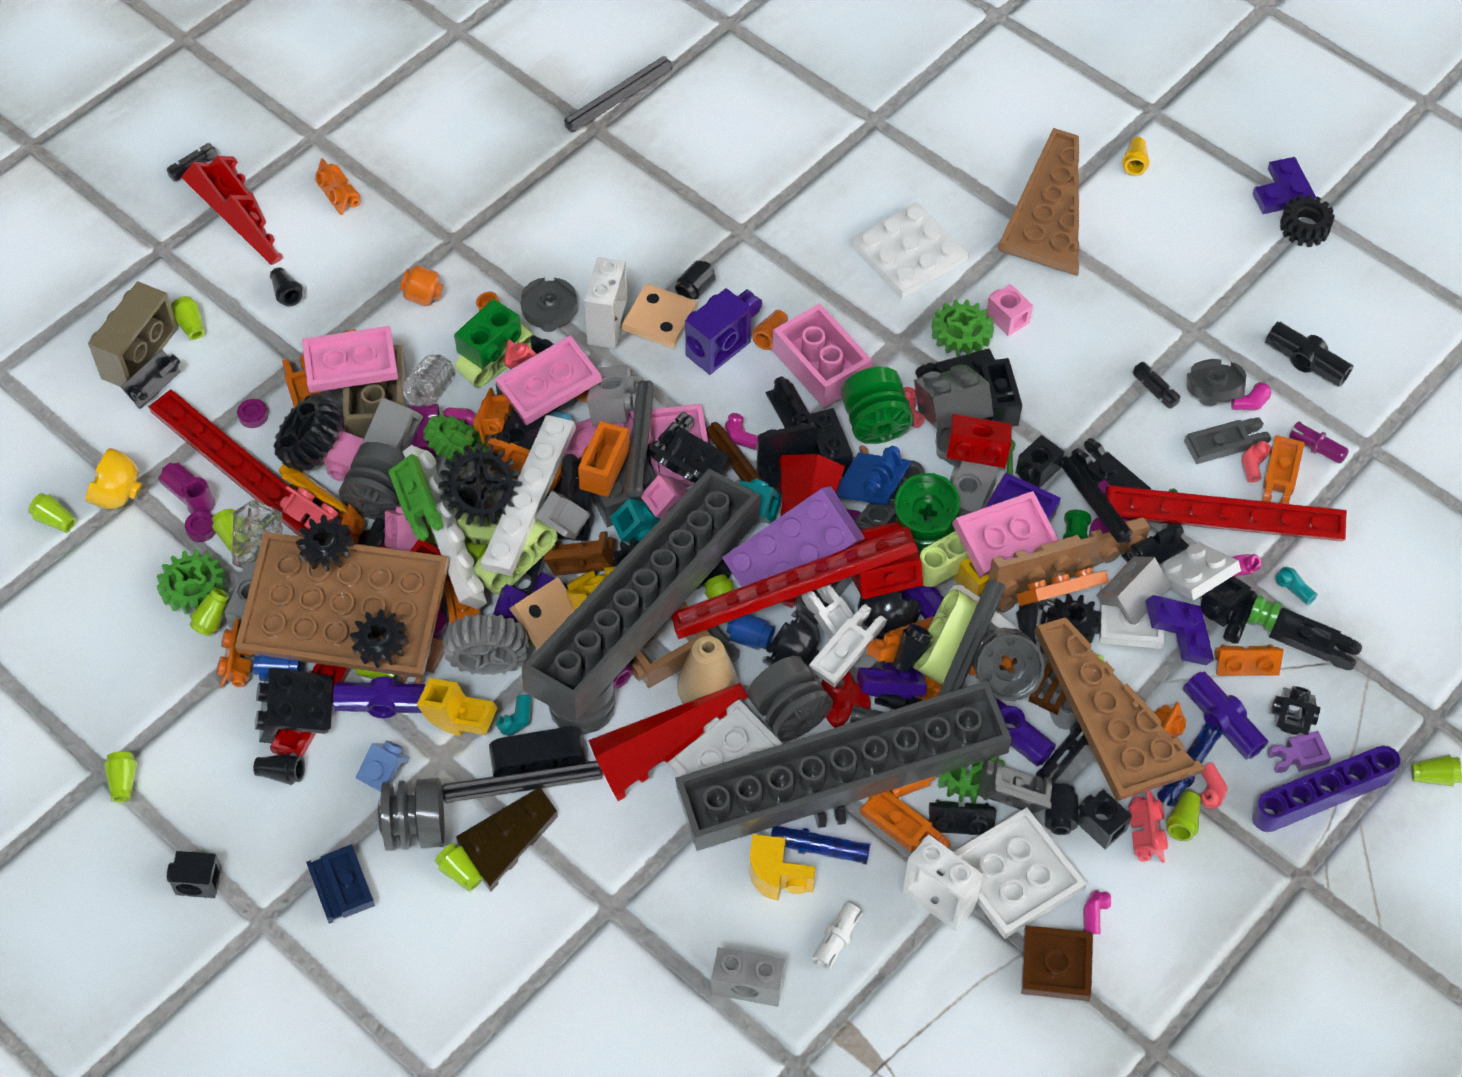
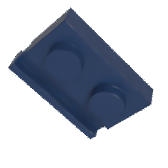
(340, 883)

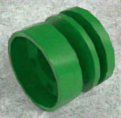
(876, 405)
(923, 497)

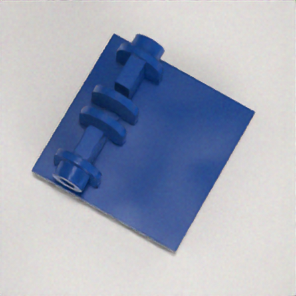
(873, 477)

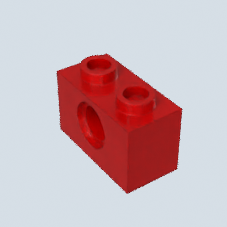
(978, 440)

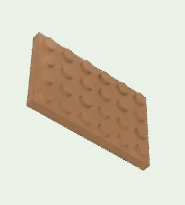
(312, 612)

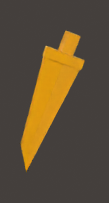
(303, 480)

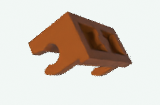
(581, 556)

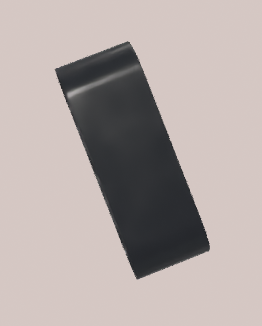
(537, 750)

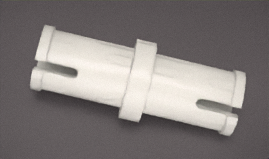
(837, 936)

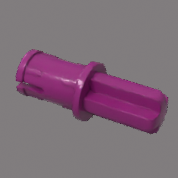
(1319, 443)

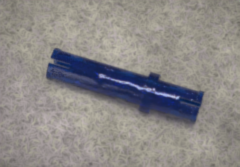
(1197, 751)
(824, 845)

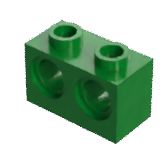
(487, 334)

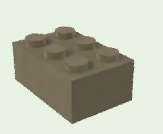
(133, 333)
(363, 400)

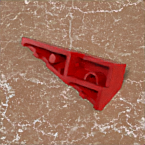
(224, 191)
(802, 478)
(638, 747)

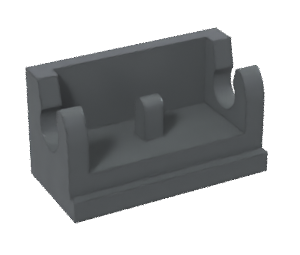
(1014, 787)

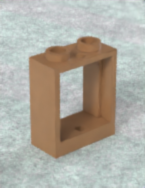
(666, 665)

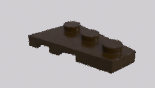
(505, 835)

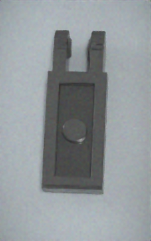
(1225, 439)

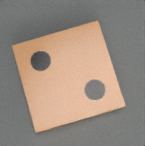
(659, 315)
(543, 611)

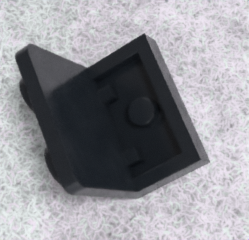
(774, 443)
(691, 456)
(293, 703)

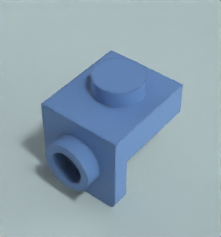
(381, 764)

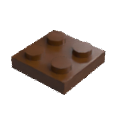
(1057, 963)

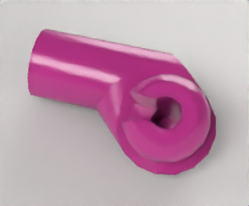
(1254, 400)
(460, 413)
(737, 432)
(1248, 563)
(1091, 910)

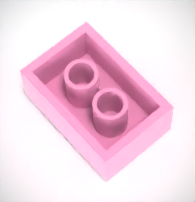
(819, 353)

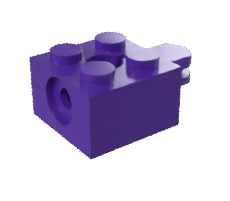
(720, 328)

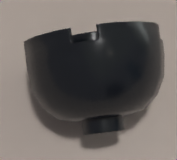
(893, 609)
(795, 639)

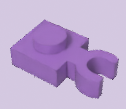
(1303, 751)

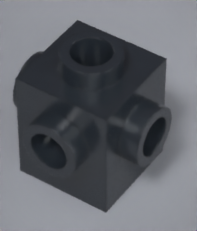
(1295, 721)

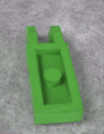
(415, 496)

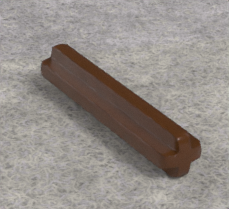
(726, 444)

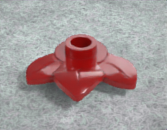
(844, 699)

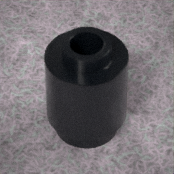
(695, 280)
(1063, 814)

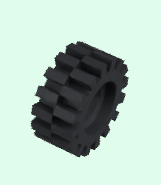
(1309, 209)

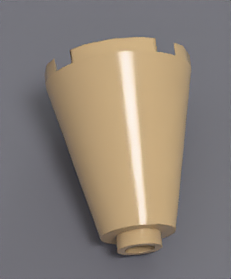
(705, 670)

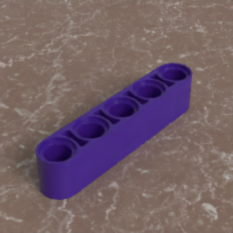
(1317, 799)

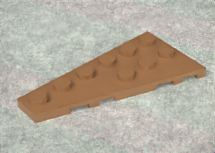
(1048, 211)
(1059, 559)
(1117, 723)

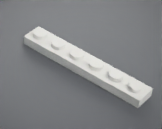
(536, 481)
(450, 538)

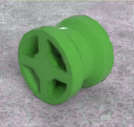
(1264, 613)

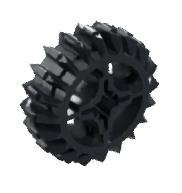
(308, 432)
(465, 485)

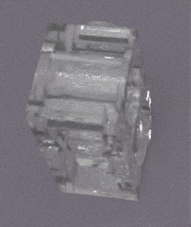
(248, 530)

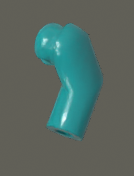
(1290, 579)
(517, 721)

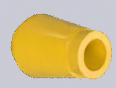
(1136, 157)

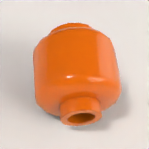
(421, 285)

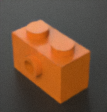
(603, 458)

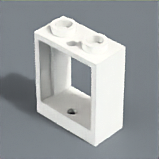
(606, 302)
(955, 890)

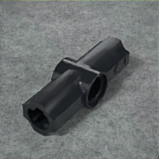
(1309, 353)

